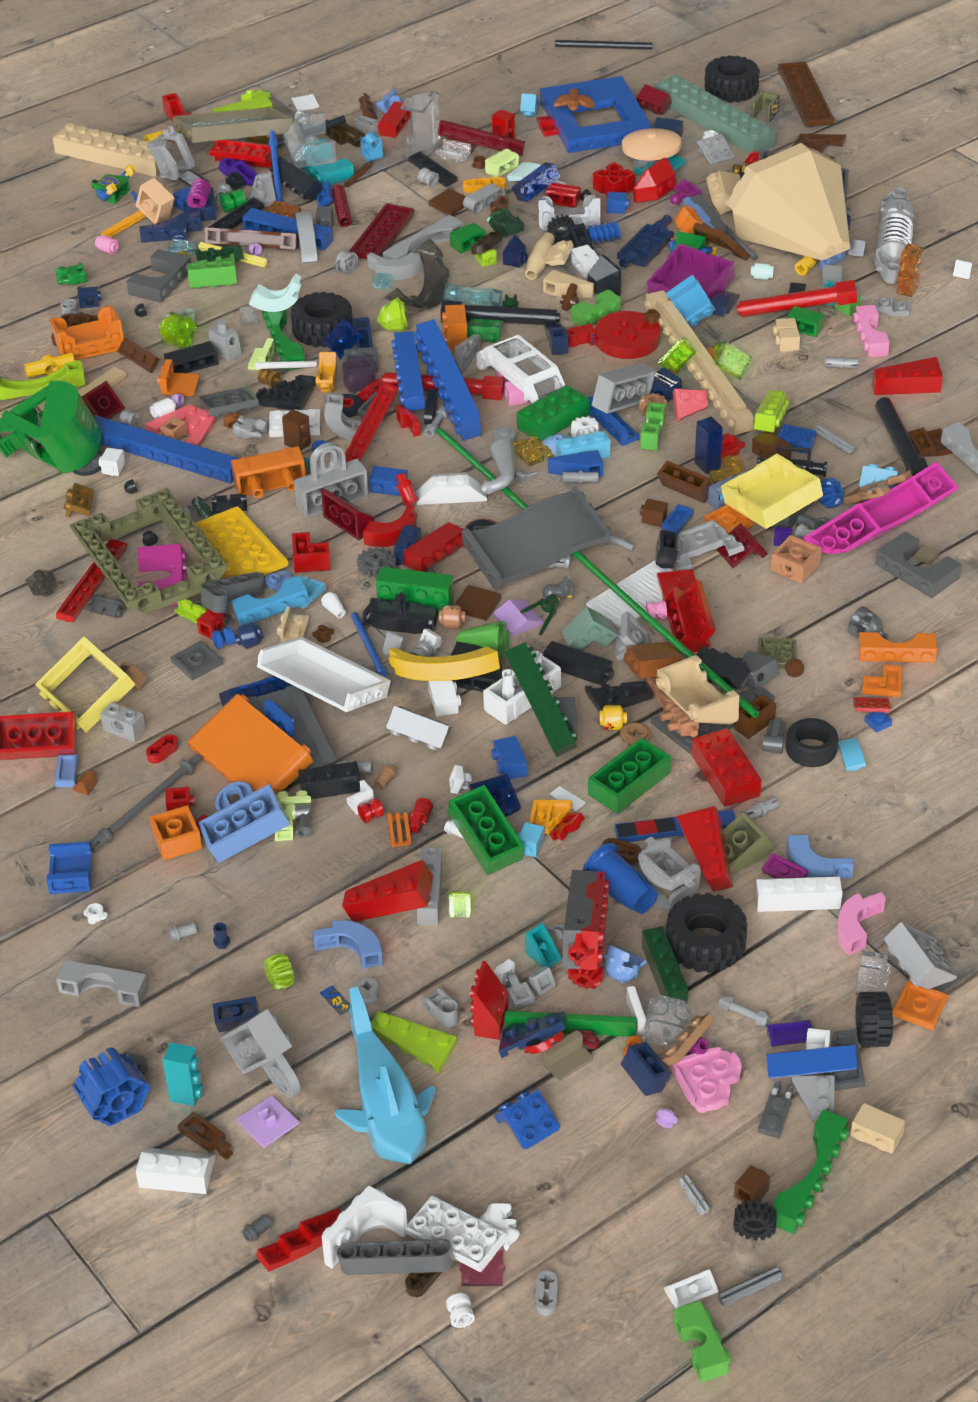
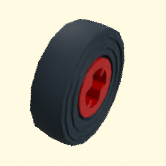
(351, 404)

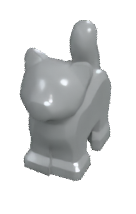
(248, 428)

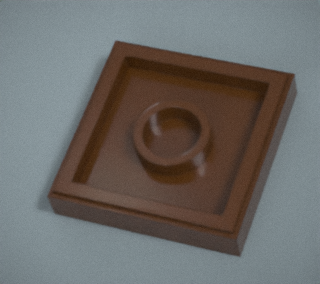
(448, 202)
(478, 602)

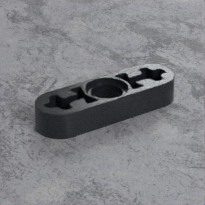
(430, 407)

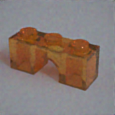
(908, 278)

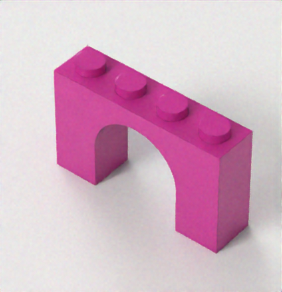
(163, 558)

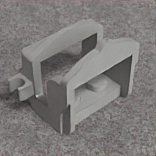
(163, 158)
(672, 861)

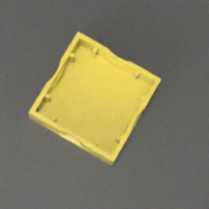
(771, 491)

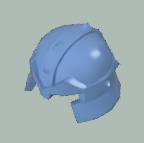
(622, 964)

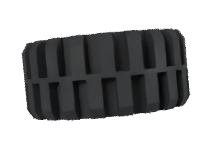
(732, 78)
(318, 316)
(706, 912)

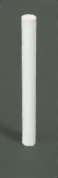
(289, 364)

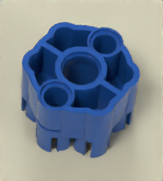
(112, 1090)

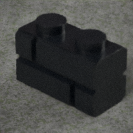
(666, 549)

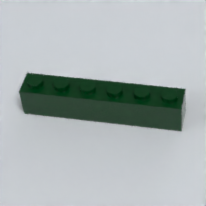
(541, 700)

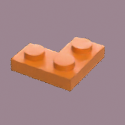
(887, 685)

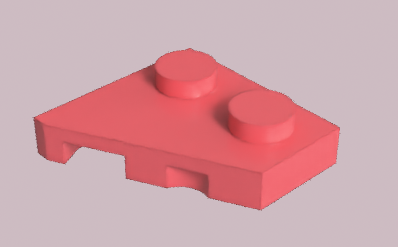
(688, 402)

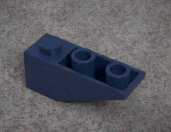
(557, 338)

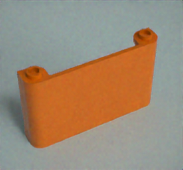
(249, 747)

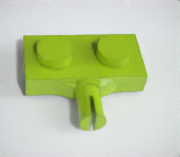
(251, 94)

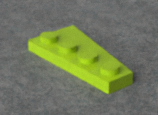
(423, 1042)

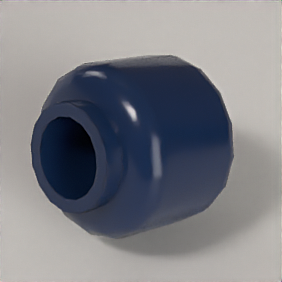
(249, 635)

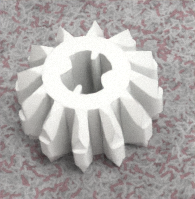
(584, 426)

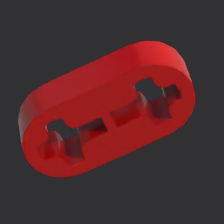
(162, 748)

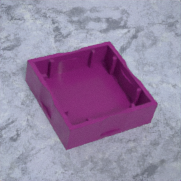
(710, 271)

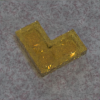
(732, 467)

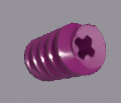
(198, 193)

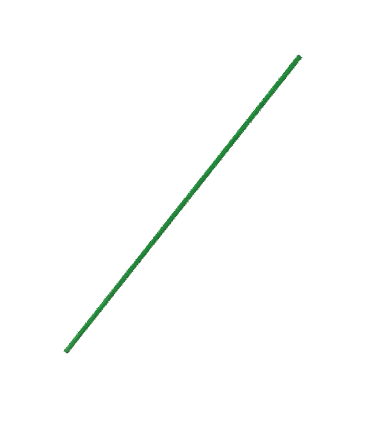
(606, 580)

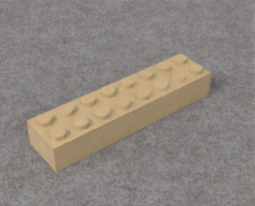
(105, 148)

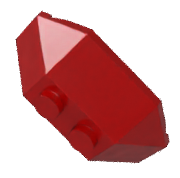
(655, 181)

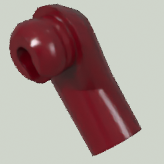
(589, 1038)

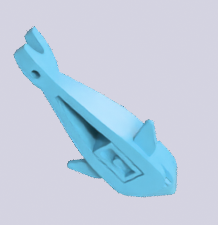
(388, 1103)

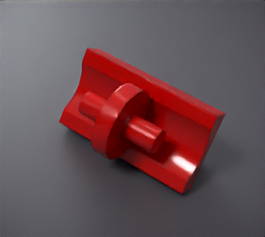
(730, 445)

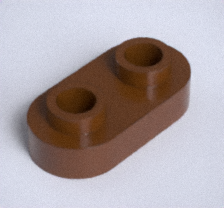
(626, 849)

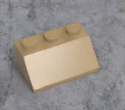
(721, 187)

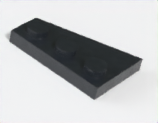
(624, 695)

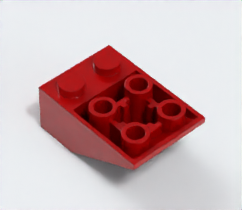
(488, 1003)

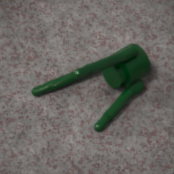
(549, 605)

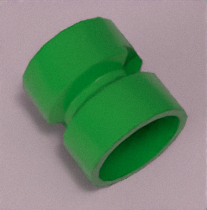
(232, 200)

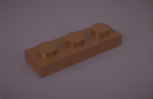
(138, 355)

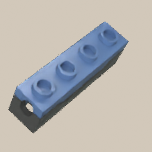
(704, 211)

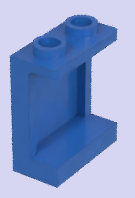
(69, 867)

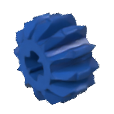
(832, 493)

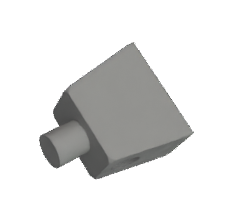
(225, 340)

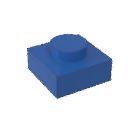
(878, 721)

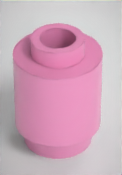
(107, 244)

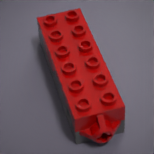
(585, 920)

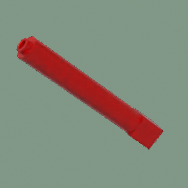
(842, 293)
(489, 387)

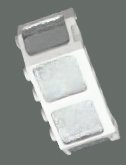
(522, 366)

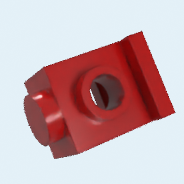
(210, 622)
(178, 798)

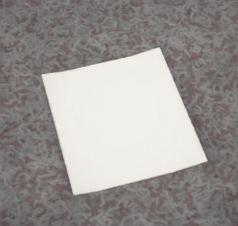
(305, 102)

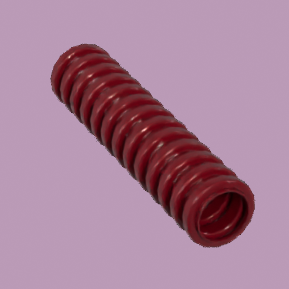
(341, 205)

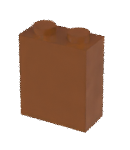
(648, 658)

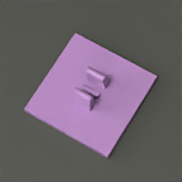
(267, 1121)

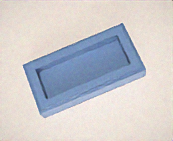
(66, 770)

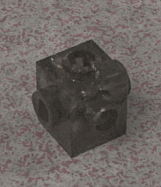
(42, 582)

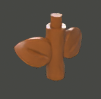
(573, 99)

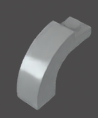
(399, 268)
(336, 419)

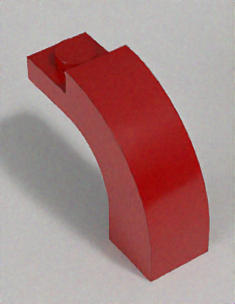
(387, 534)

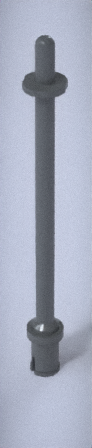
(106, 834)

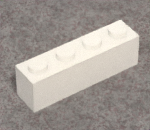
(798, 894)

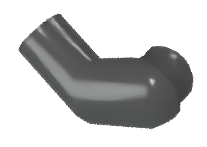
(139, 1061)

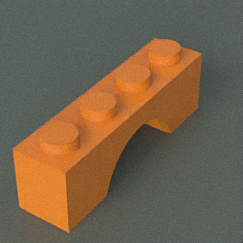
(876, 648)

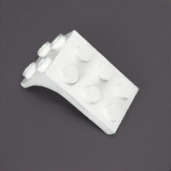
(367, 1212)

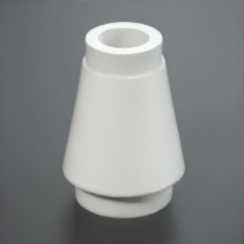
(333, 604)

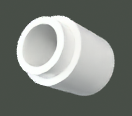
(162, 407)

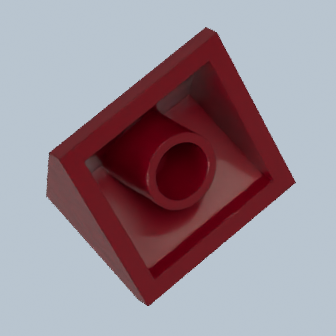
(103, 401)

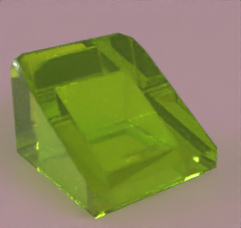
(459, 904)

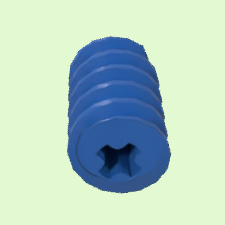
(604, 232)

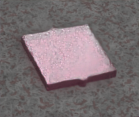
(490, 1276)

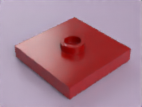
(680, 579)

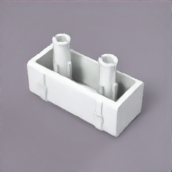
(506, 698)

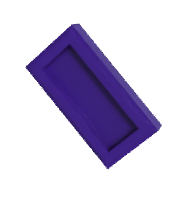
(788, 1033)

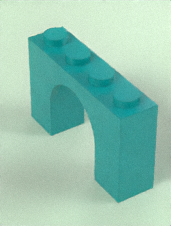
(333, 172)

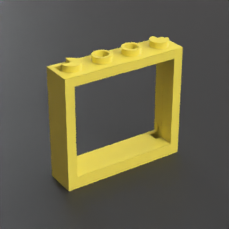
(67, 665)

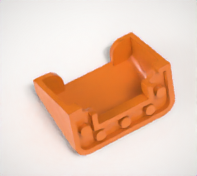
(89, 338)

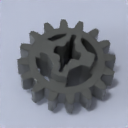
(372, 560)

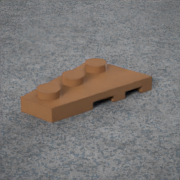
(685, 1040)

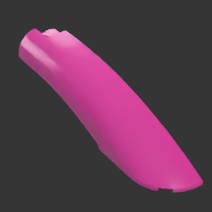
(884, 513)

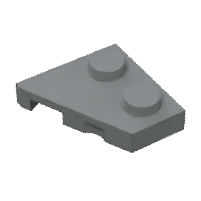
(816, 1093)

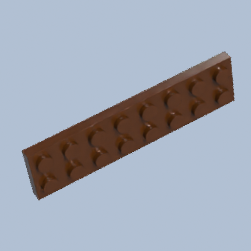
(805, 94)

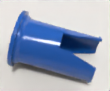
(625, 882)

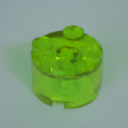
(177, 330)

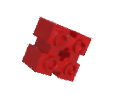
(614, 179)

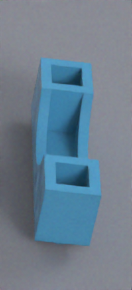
(252, 609)

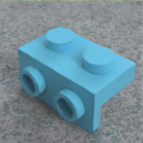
(872, 474)

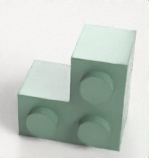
(588, 627)

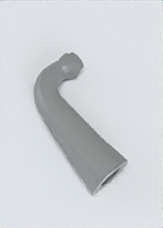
(504, 457)

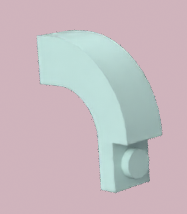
(276, 300)

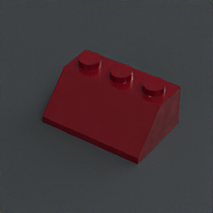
(344, 514)

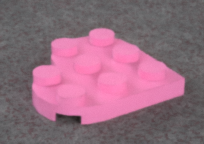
(708, 1077)

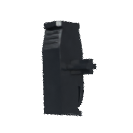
(400, 615)

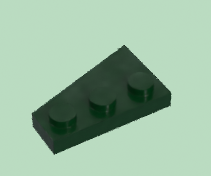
(223, 253)

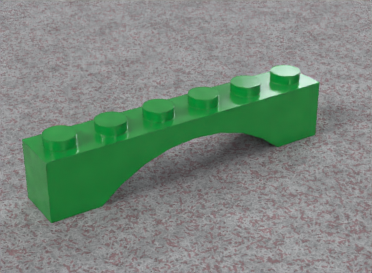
(285, 347)
(793, 1203)

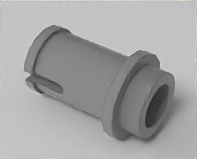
(182, 931)

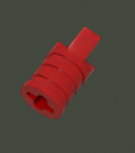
(369, 390)
(406, 489)
(420, 814)

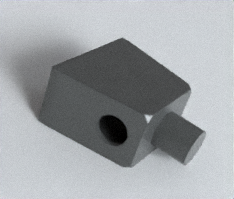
(762, 669)

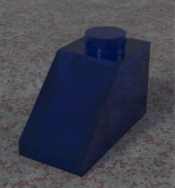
(515, 253)

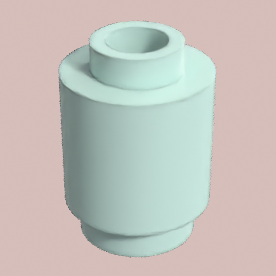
(762, 271)

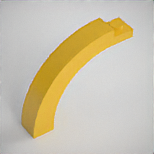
(446, 667)

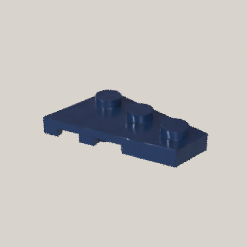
(533, 1028)

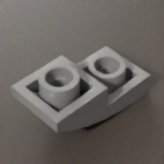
(887, 306)

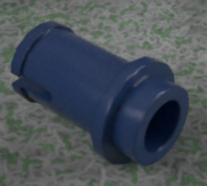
(221, 938)

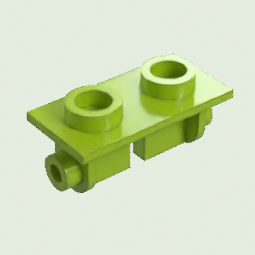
(189, 610)

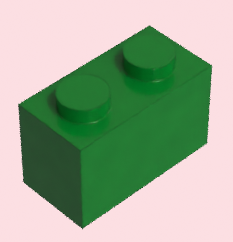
(466, 236)
(807, 321)

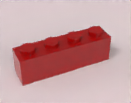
(433, 547)

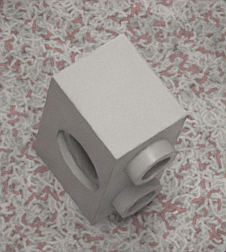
(123, 722)

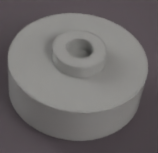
(504, 433)

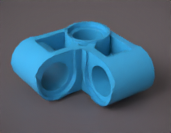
(371, 147)

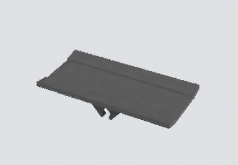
(306, 725)

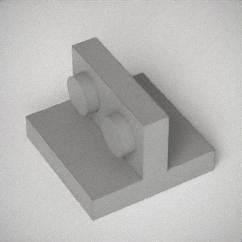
(629, 634)

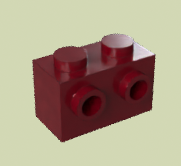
(653, 99)

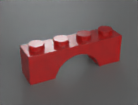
(172, 106)

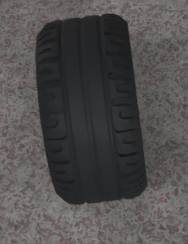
(811, 755)

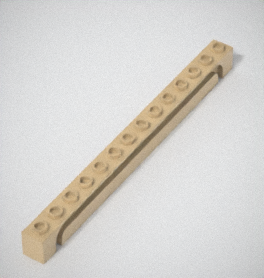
(702, 365)

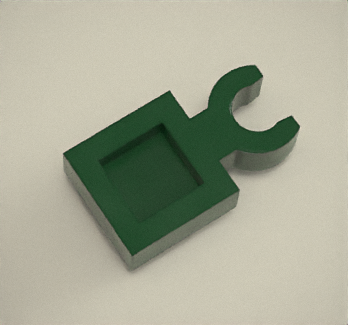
(510, 302)

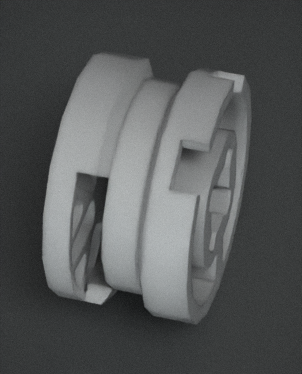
(347, 263)

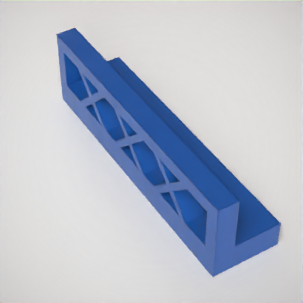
(614, 425)

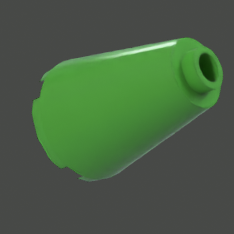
(490, 635)

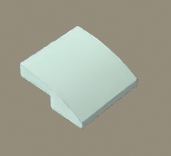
(522, 171)

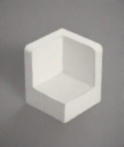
(363, 796)
(817, 1038)

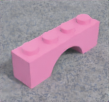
(874, 342)

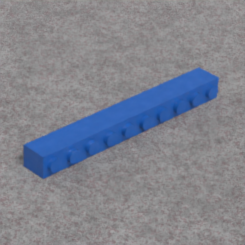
(166, 450)

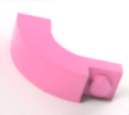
(854, 910)

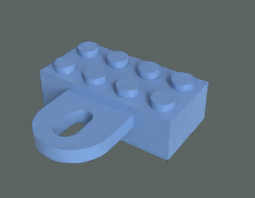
(243, 822)

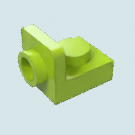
(487, 258)

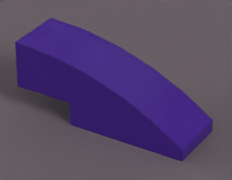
(230, 165)

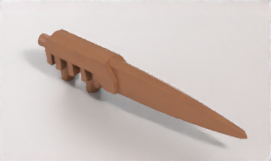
(679, 719)

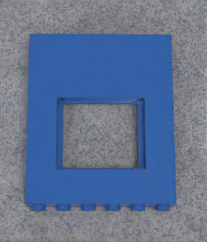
(603, 94)

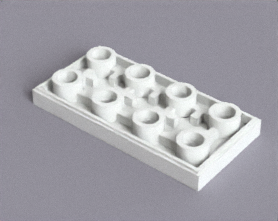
(470, 1238)

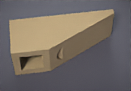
(557, 283)

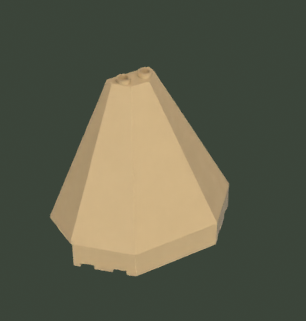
(793, 203)

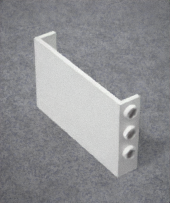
(323, 674)

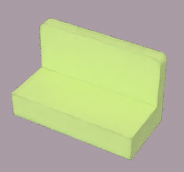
(262, 354)

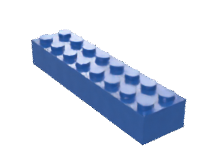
(448, 380)

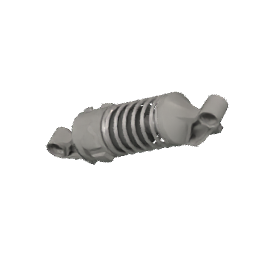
(894, 233)

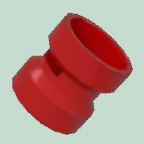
(370, 810)

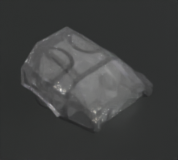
(665, 1020)

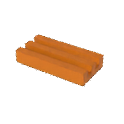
(398, 818)

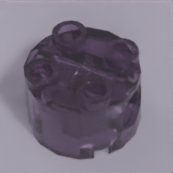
(358, 373)

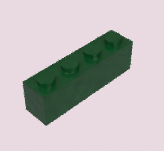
(663, 964)

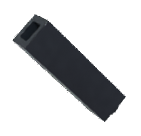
(580, 663)

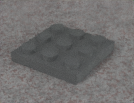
(229, 401)

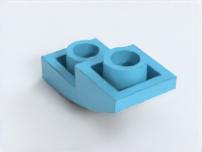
(851, 754)

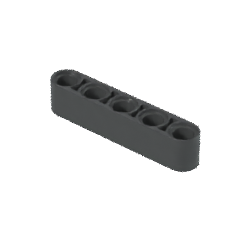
(395, 1257)

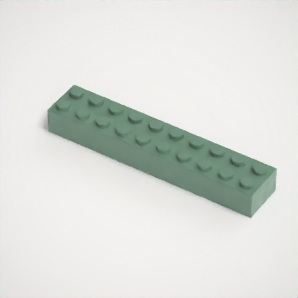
(717, 115)

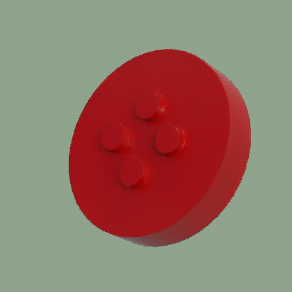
(627, 335)

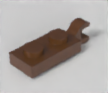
(367, 106)
(205, 1135)

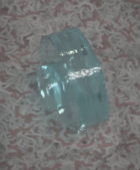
(382, 280)

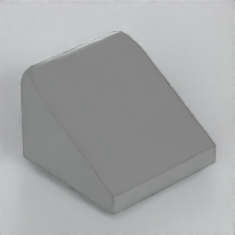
(393, 640)

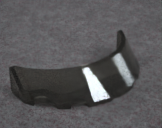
(434, 279)

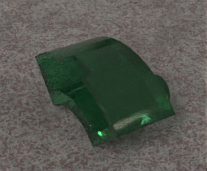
(505, 222)

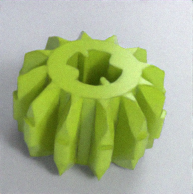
(279, 971)

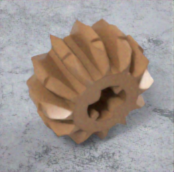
(656, 398)

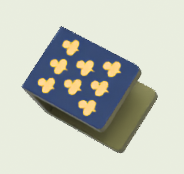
(760, 103)

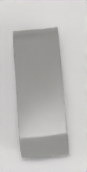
(481, 198)

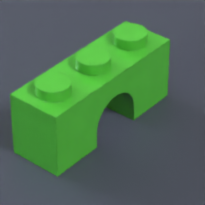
(585, 313)
(653, 427)
(694, 1323)

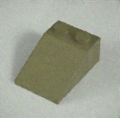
(745, 843)

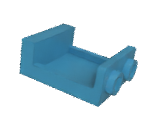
(691, 301)

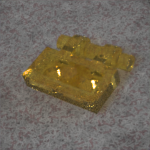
(532, 451)

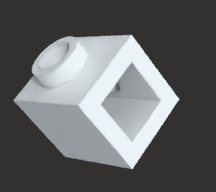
(112, 461)

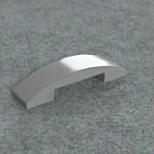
(306, 237)

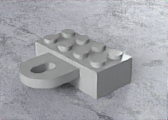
(338, 476)
(259, 1044)

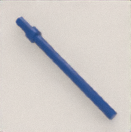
(273, 145)
(380, 669)

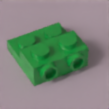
(487, 328)

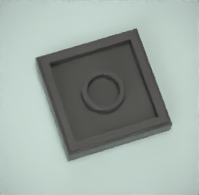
(196, 660)

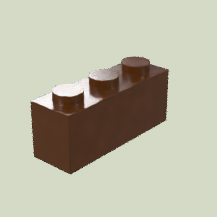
(684, 481)

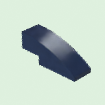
(724, 302)
(363, 327)

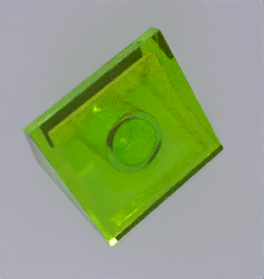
(678, 355)
(731, 359)

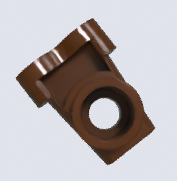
(570, 298)

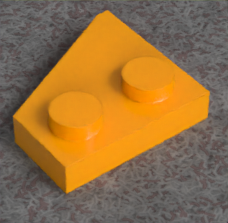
(549, 813)

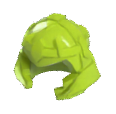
(393, 316)

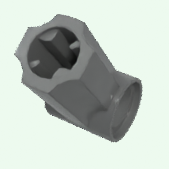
(811, 522)
(774, 739)

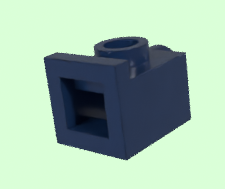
(88, 297)

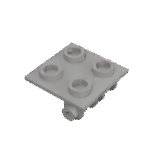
(715, 149)

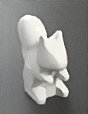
(497, 1216)

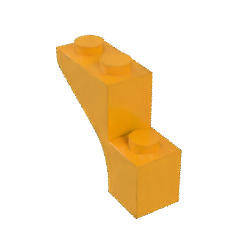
(327, 372)

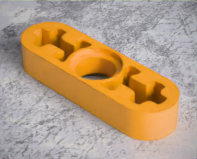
(473, 185)

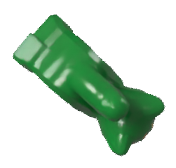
(71, 275)

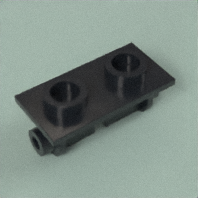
(221, 504)

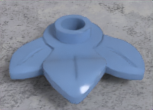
(275, 580)

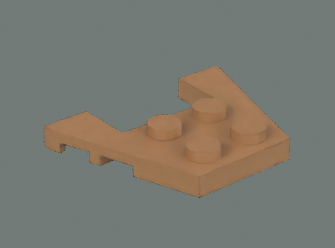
(875, 489)

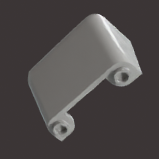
(588, 214)

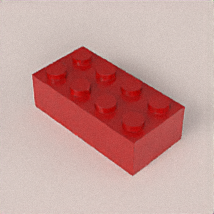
(37, 735)
(726, 767)

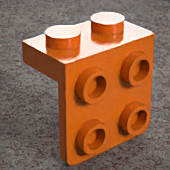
(176, 383)

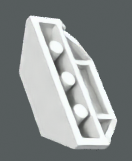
(450, 489)

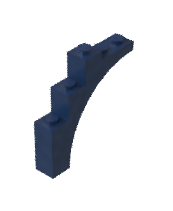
(178, 226)

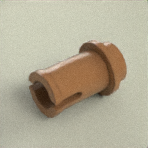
(386, 774)

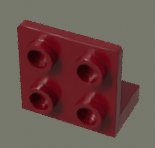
(749, 543)

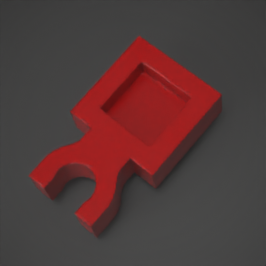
(569, 823)

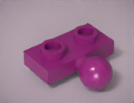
(683, 190)
(781, 868)

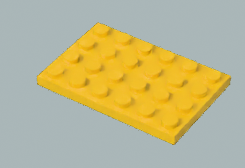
(241, 544)

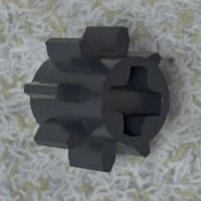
(235, 181)

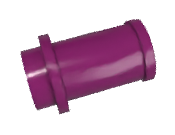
(699, 1047)

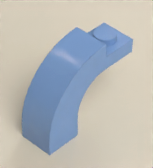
(801, 854)
(351, 936)

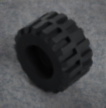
(874, 1019)

